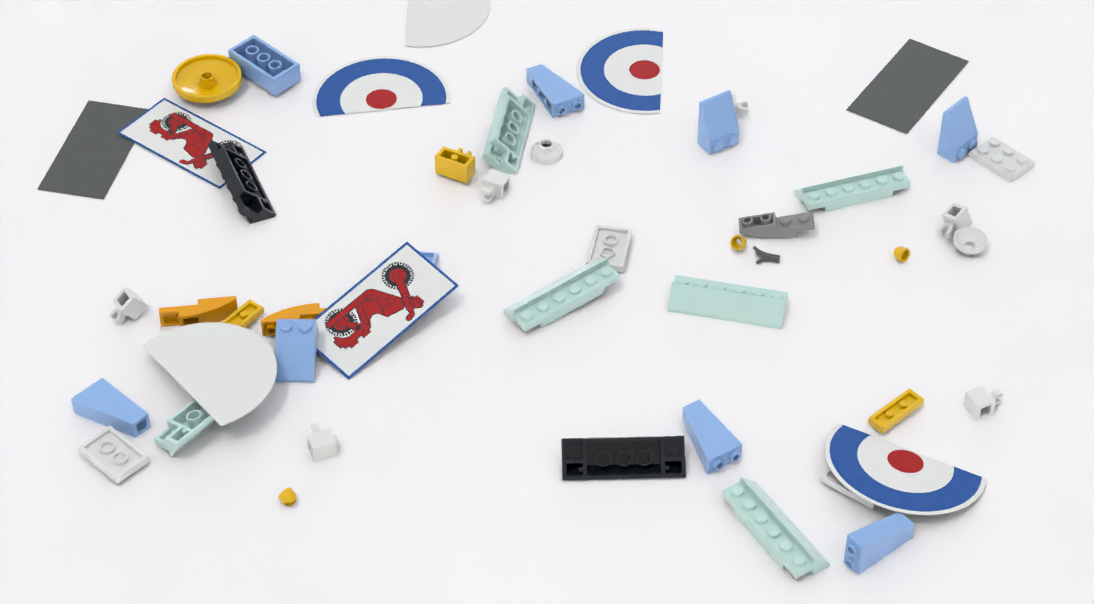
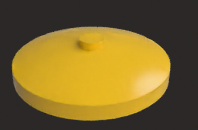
(207, 78)

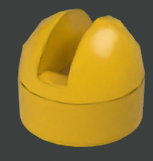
(736, 245)
(901, 253)
(288, 496)

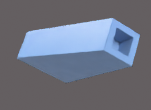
(553, 91)
(111, 407)
(710, 437)
(876, 541)

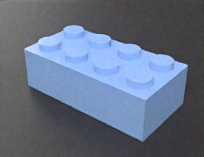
(265, 65)

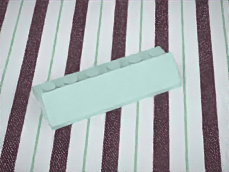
(508, 131)
(853, 189)
(563, 295)
(727, 301)
(184, 427)
(773, 529)

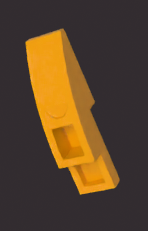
(206, 311)
(305, 311)

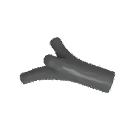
(766, 256)

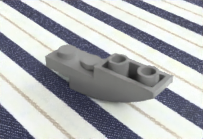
(773, 227)

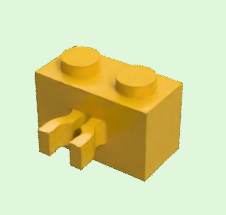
(455, 164)

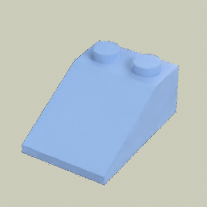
(717, 123)
(957, 131)
(296, 350)

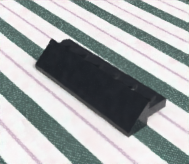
(242, 181)
(623, 457)

